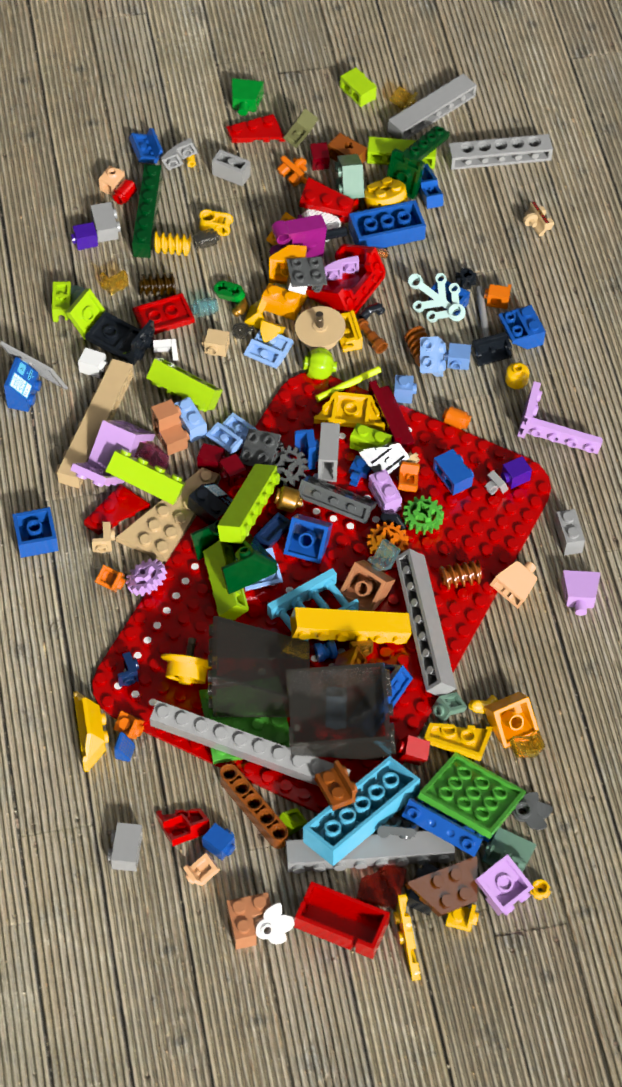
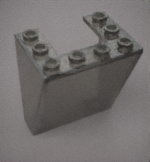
(251, 669)
(341, 712)

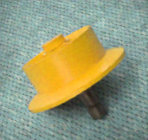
(186, 667)

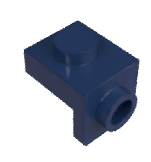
(130, 676)

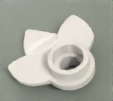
(276, 923)

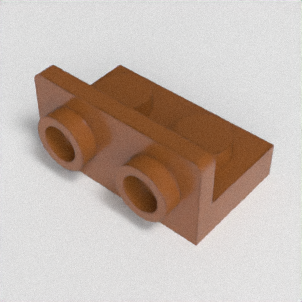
(337, 786)

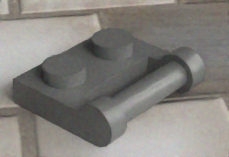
(398, 826)

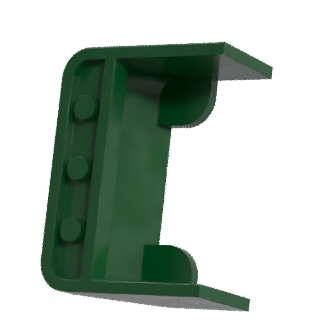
(252, 559)

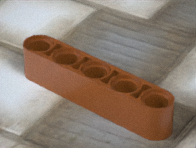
(257, 814)

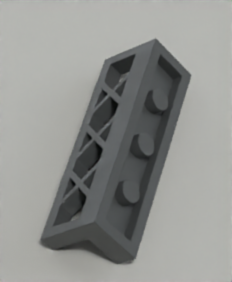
(336, 499)

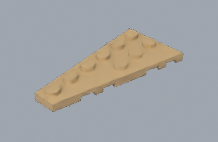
(165, 524)

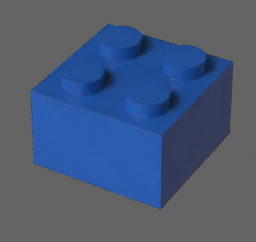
(35, 532)

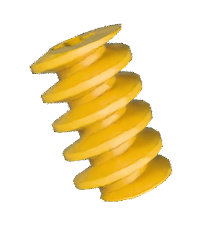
(172, 244)

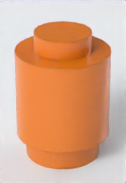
(456, 418)

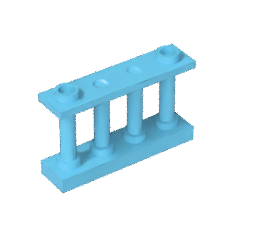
(307, 591)

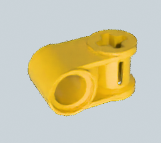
(215, 220)

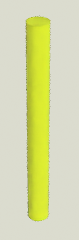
(351, 382)

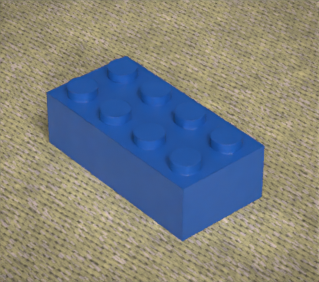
(387, 225)

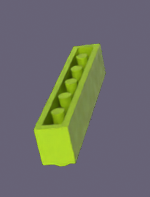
(248, 503)

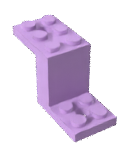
(111, 437)

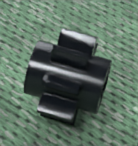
(466, 278)

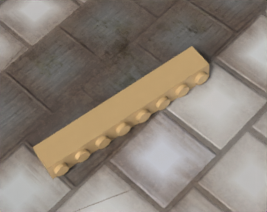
(102, 407)

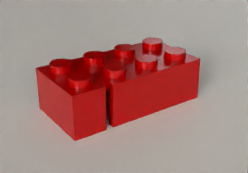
(342, 920)

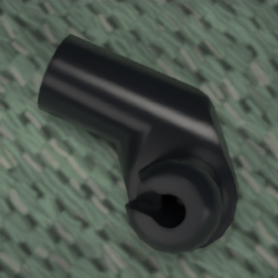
(389, 517)

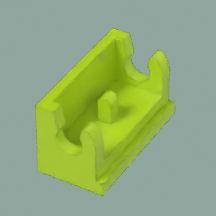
(60, 299)

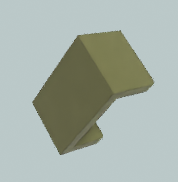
(300, 128)

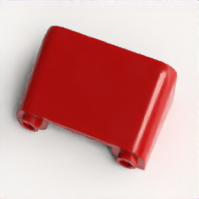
(354, 288)

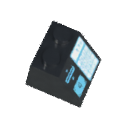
(209, 502)

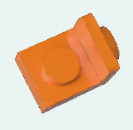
(129, 725)

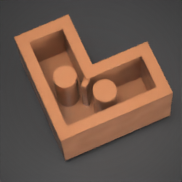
(168, 427)
(243, 915)

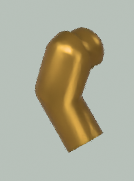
(240, 308)

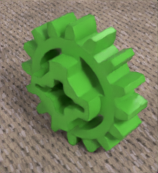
(423, 515)

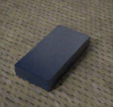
(273, 530)

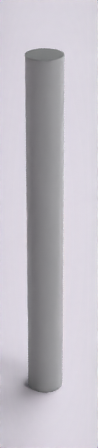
(482, 311)

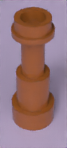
(378, 344)

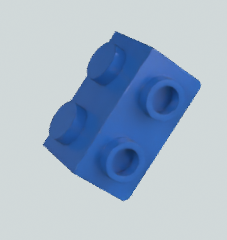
(146, 146)
(306, 443)

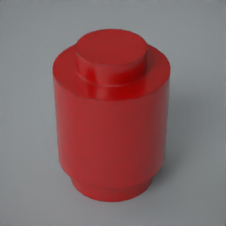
(124, 191)

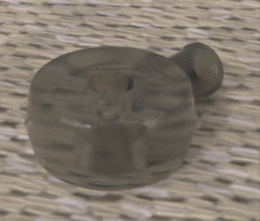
(241, 330)

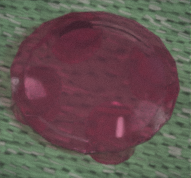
(154, 456)

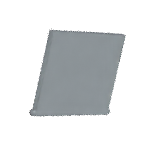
(42, 369)

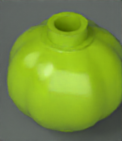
(319, 364)

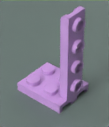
(552, 431)

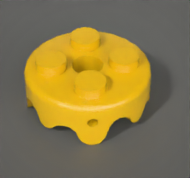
(385, 192)

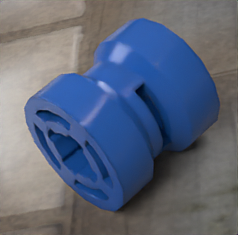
(325, 651)

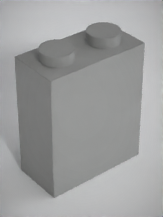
(328, 452)

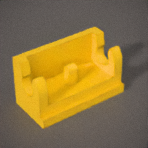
(352, 337)

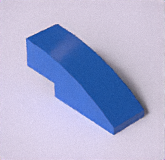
(429, 189)

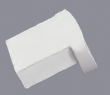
(166, 345)

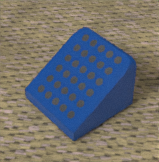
(123, 748)

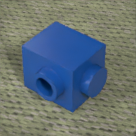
(219, 841)

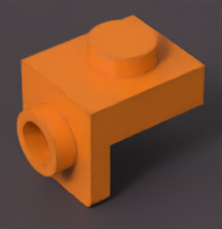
(408, 476)
(110, 579)

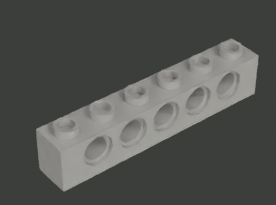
(500, 151)

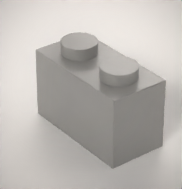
(231, 167)
(105, 221)
(569, 532)
(126, 846)

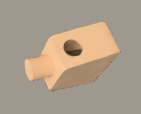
(515, 582)

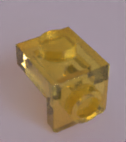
(403, 98)
(115, 283)
(527, 746)

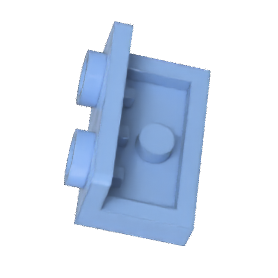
(432, 356)

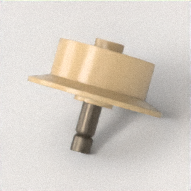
(320, 327)

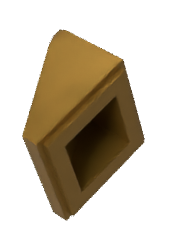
(365, 646)

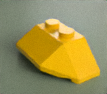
(90, 729)

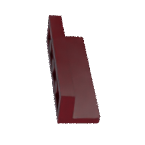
(390, 414)

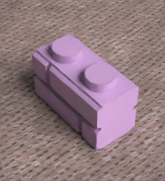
(385, 491)

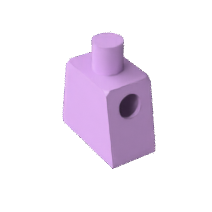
(580, 589)

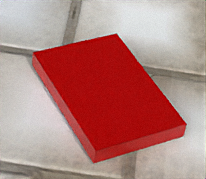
(166, 313)

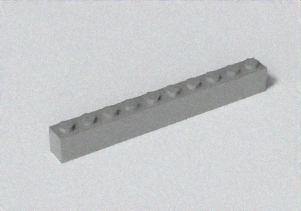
(237, 742)

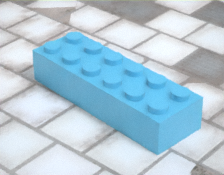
(378, 799)

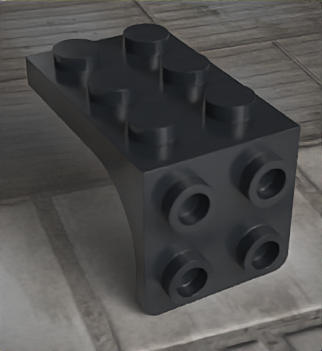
(121, 337)

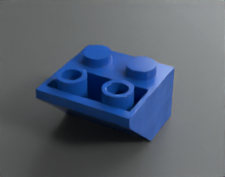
(523, 327)

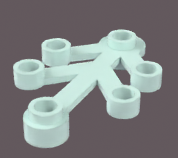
(438, 299)

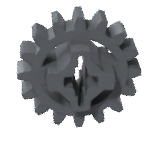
(296, 467)

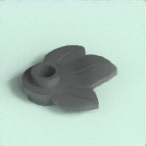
(535, 811)

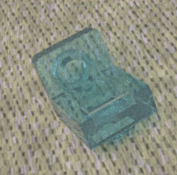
(384, 556)

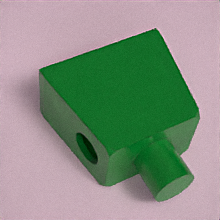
(246, 95)

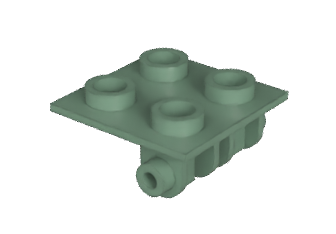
(511, 844)

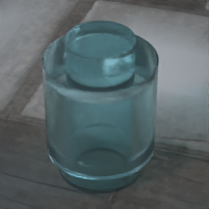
(204, 307)

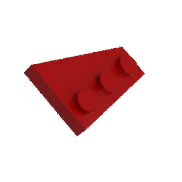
(261, 128)
(324, 199)
(115, 508)

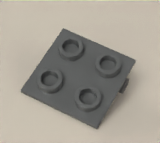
(307, 272)
(260, 447)

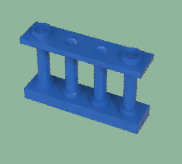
(443, 826)

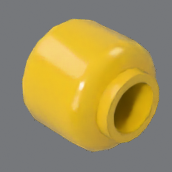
(517, 375)

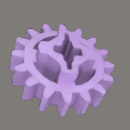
(146, 577)

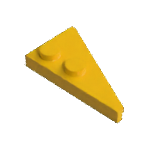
(406, 936)

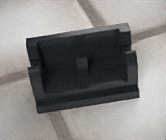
(491, 349)

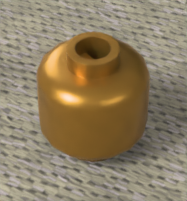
(287, 499)

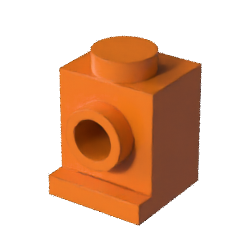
(498, 296)

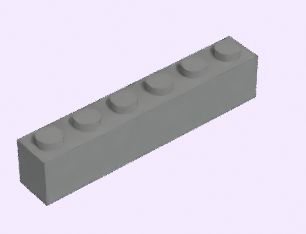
(432, 107)

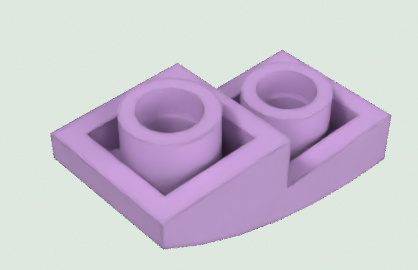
(346, 265)

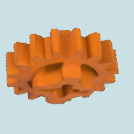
(393, 534)

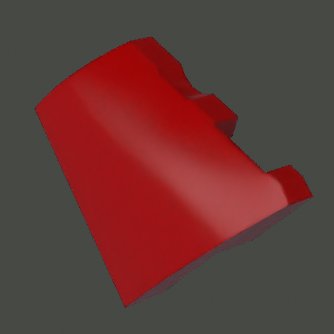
(183, 825)

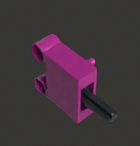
(305, 231)

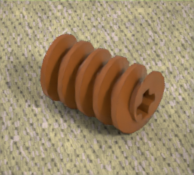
(413, 341)
(460, 574)

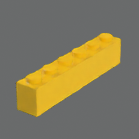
(350, 625)

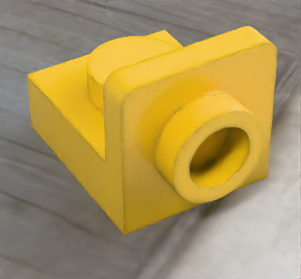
(463, 918)

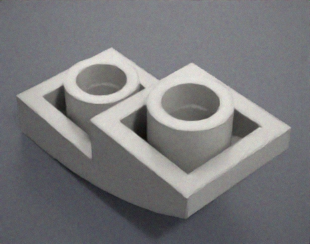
(175, 155)

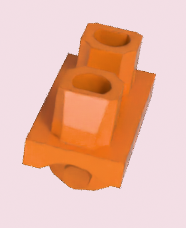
(297, 175)

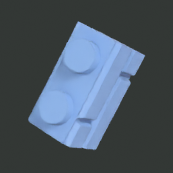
(192, 420)

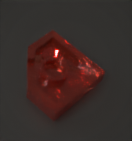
(382, 886)

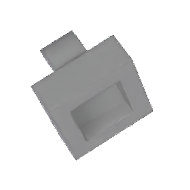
(495, 483)

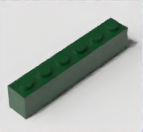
(147, 211)

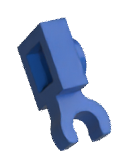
(358, 469)

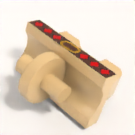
(536, 218)

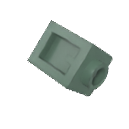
(448, 705)

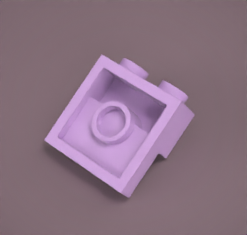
(504, 886)

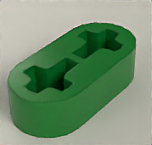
(227, 294)

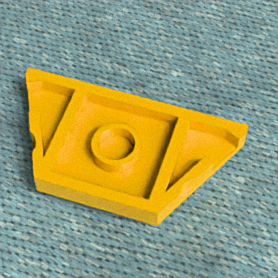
(349, 410)

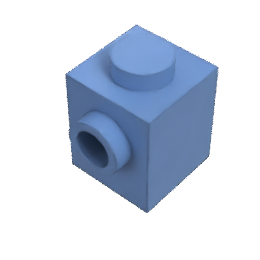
(458, 356)
(404, 388)

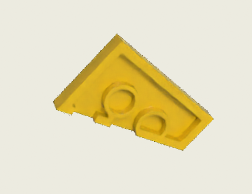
(464, 740)

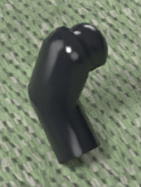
(377, 307)

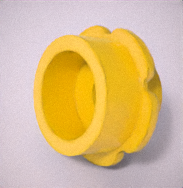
(540, 884)

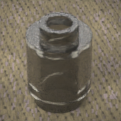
(205, 238)

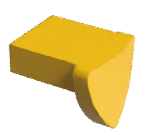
(255, 313)
(270, 330)

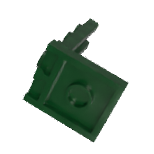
(407, 164)

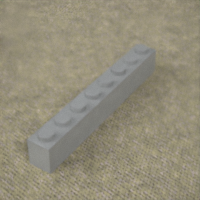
(425, 623)
(373, 852)

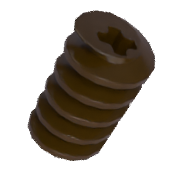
(157, 284)

